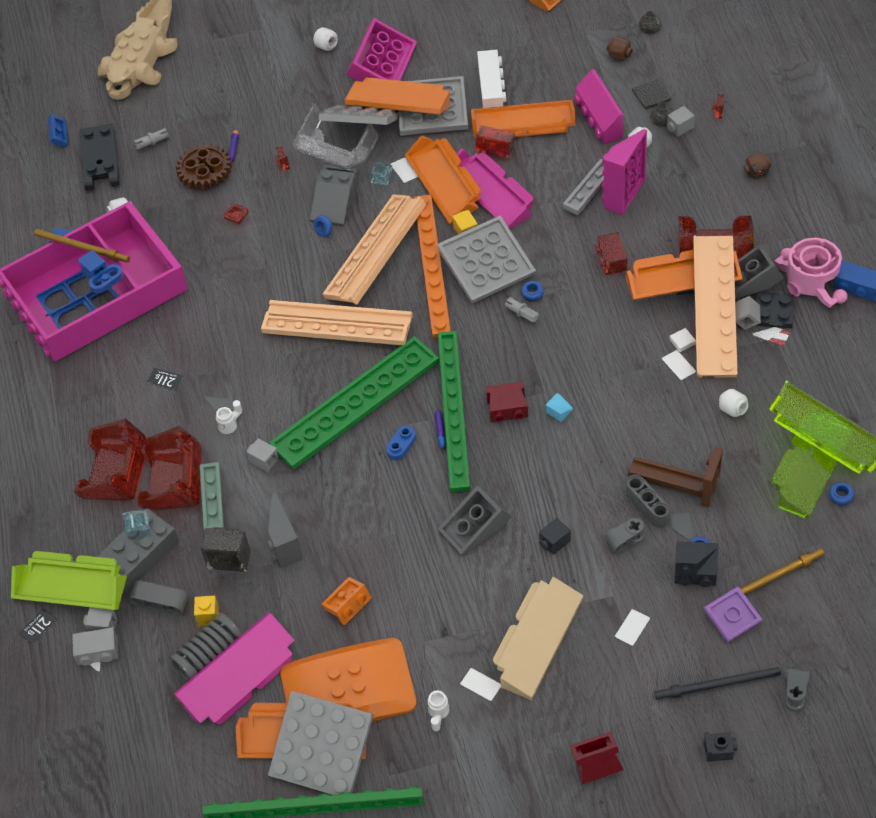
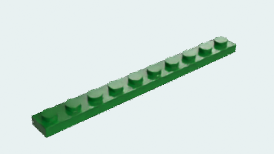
(453, 412)
(316, 805)

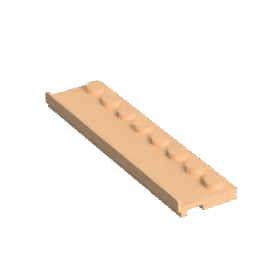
(374, 249)
(715, 306)
(337, 322)

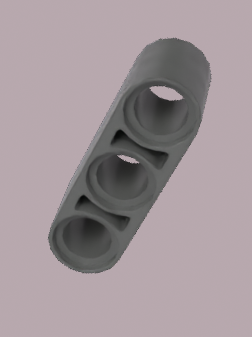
(649, 509)
(158, 598)

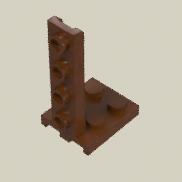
(680, 479)

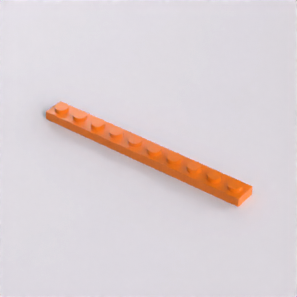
(432, 269)

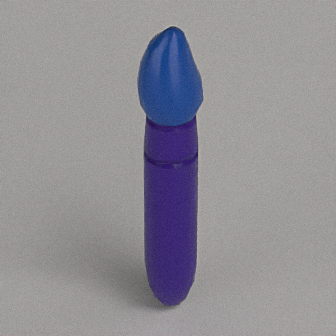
(440, 429)

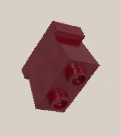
(507, 401)
(596, 757)

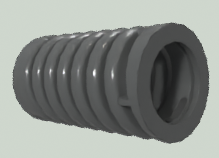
(206, 652)

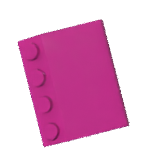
(381, 53)
(624, 172)

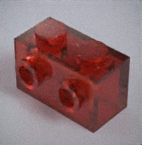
(494, 141)
(611, 253)

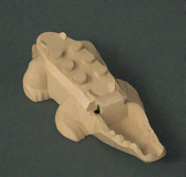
(138, 50)

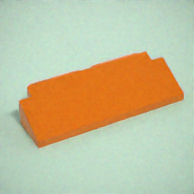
(399, 95)
(526, 118)
(441, 174)
(666, 275)
(260, 731)

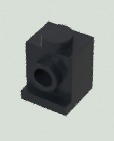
(718, 752)

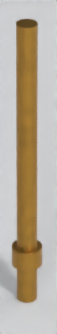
(111, 254)
(802, 561)

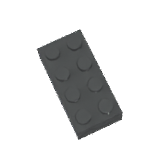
(141, 549)

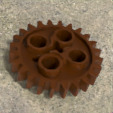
(203, 166)

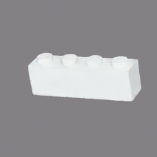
(490, 78)

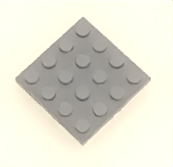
(358, 115)
(450, 120)
(486, 259)
(320, 744)

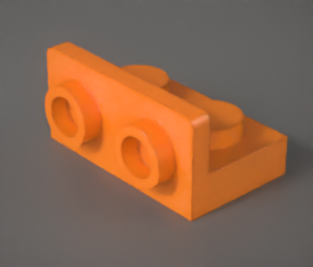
(347, 600)

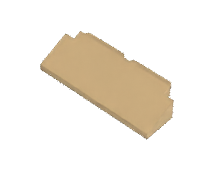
(535, 640)

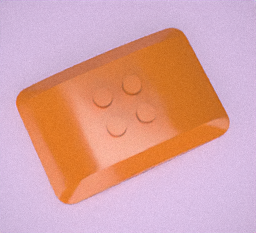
(366, 675)

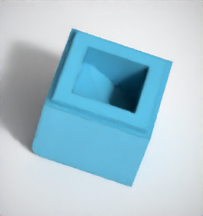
(558, 407)

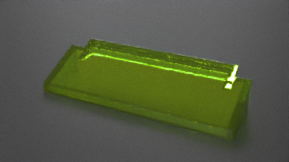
(824, 428)
(802, 477)

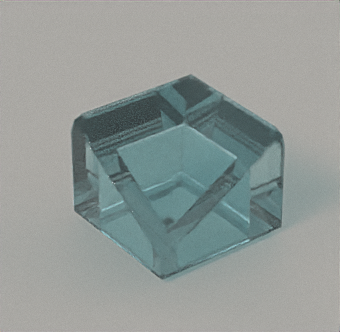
(381, 173)
(136, 521)

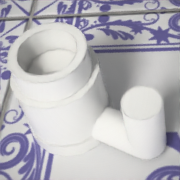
(227, 419)
(438, 708)

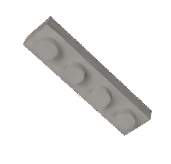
(585, 190)

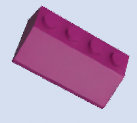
(599, 108)

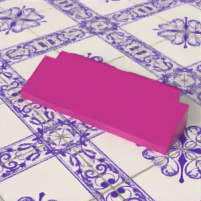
(498, 194)
(236, 671)

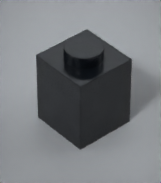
(554, 536)

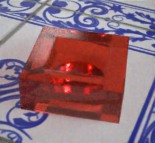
(718, 106)
(281, 158)
(236, 213)

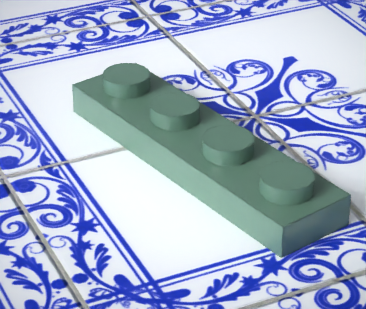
(211, 495)

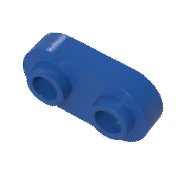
(105, 278)
(402, 441)

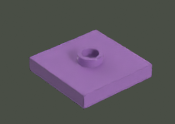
(732, 614)

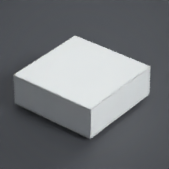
(682, 340)

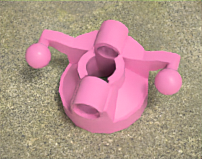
(810, 266)

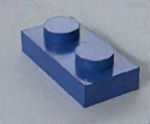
(57, 130)

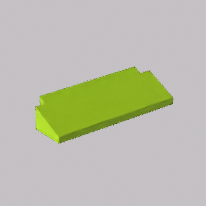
(59, 580)

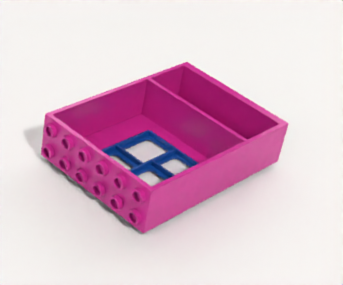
(146, 283)

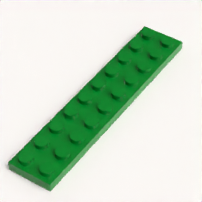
(354, 402)

